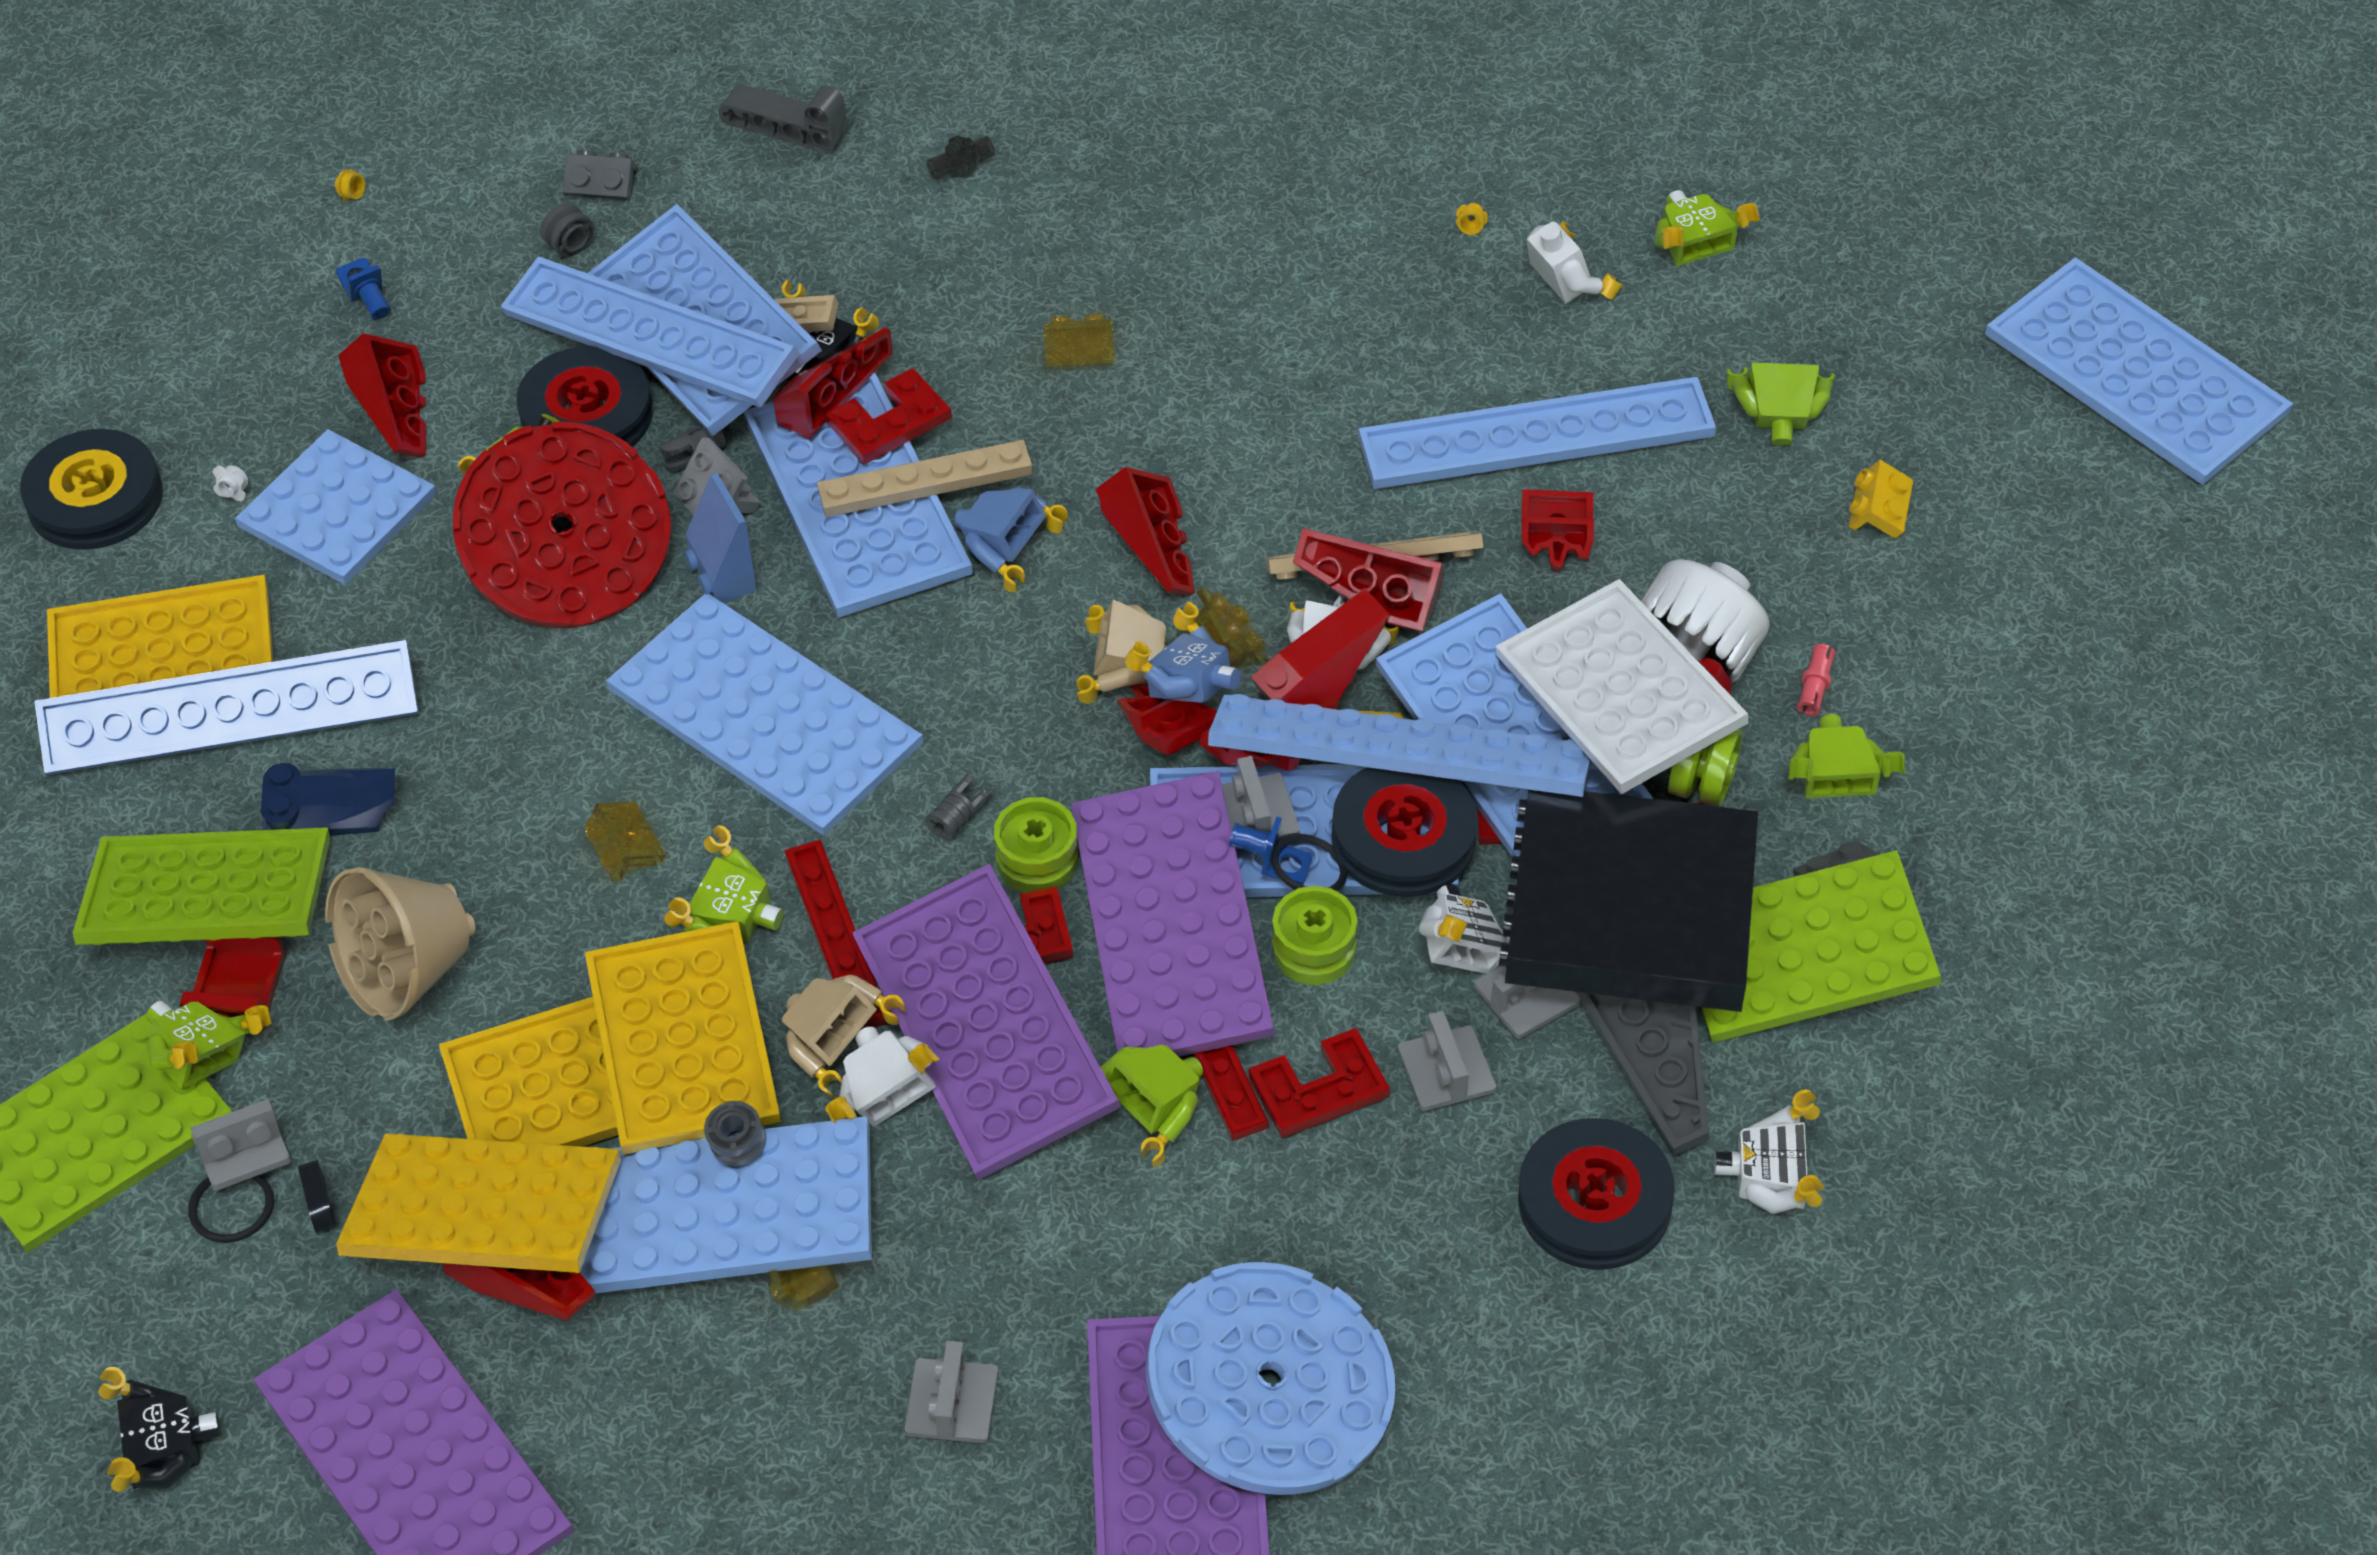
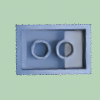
(720, 545)

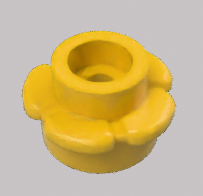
(350, 185)
(1468, 225)

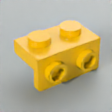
(1881, 499)

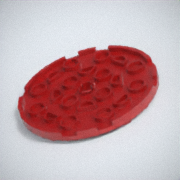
(572, 575)

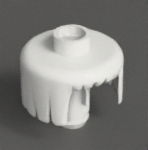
(1709, 604)

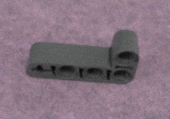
(809, 125)

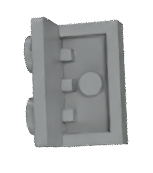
(704, 462)
(1259, 800)
(1522, 1006)
(1446, 1065)
(240, 1145)
(951, 1397)

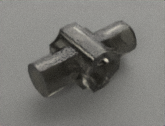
(960, 157)

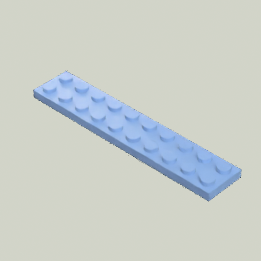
(650, 331)
(1536, 432)
(225, 707)
(1400, 744)

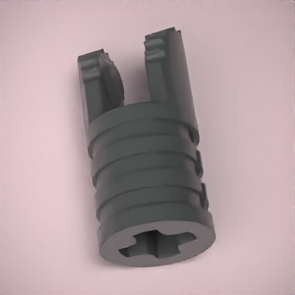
(684, 445)
(955, 809)

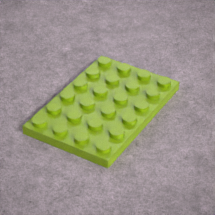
(203, 886)
(1829, 946)
(93, 1133)

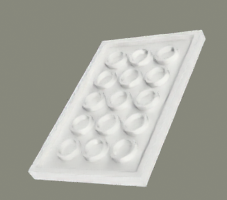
(1621, 685)

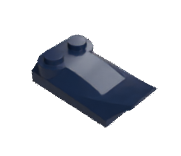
(331, 798)

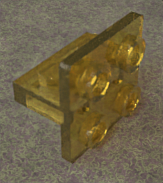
(1078, 341)
(1230, 628)

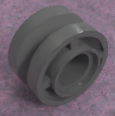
(567, 229)
(729, 1118)

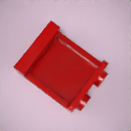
(238, 975)

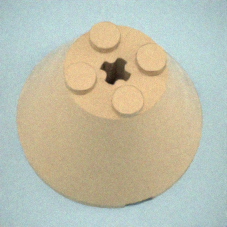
(393, 937)

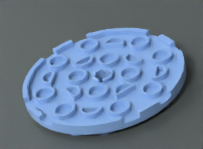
(1230, 1420)

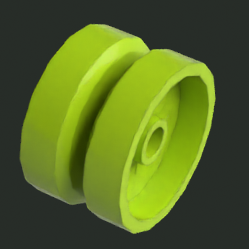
(1712, 765)
(1036, 844)
(1314, 935)

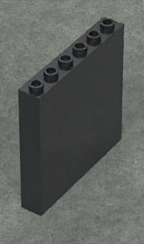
(1631, 898)

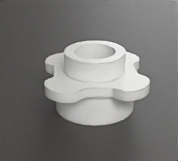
(230, 482)

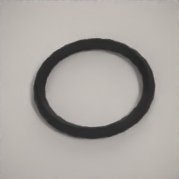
(1306, 838)
(192, 1213)

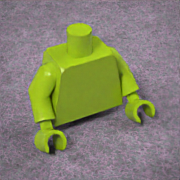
(1781, 396)
(1841, 761)

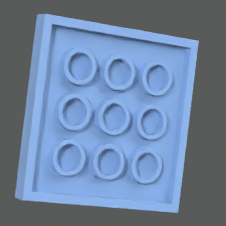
(336, 506)

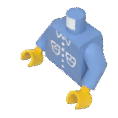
(1002, 525)
(1187, 668)

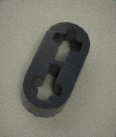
(316, 1196)

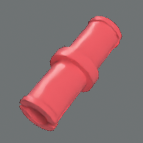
(1816, 680)

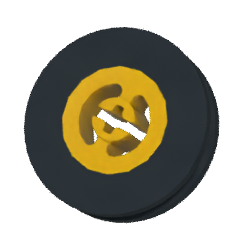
(91, 489)

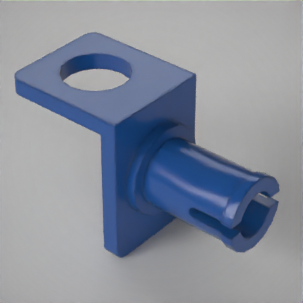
(364, 285)
(1264, 844)

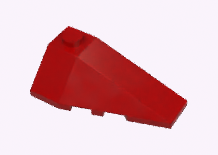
(387, 384)
(830, 384)
(1145, 515)
(1398, 581)
(1325, 657)
(540, 1290)

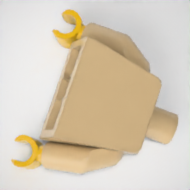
(1118, 632)
(828, 1019)

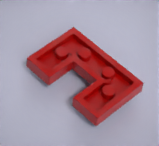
(916, 413)
(1046, 924)
(1351, 1086)

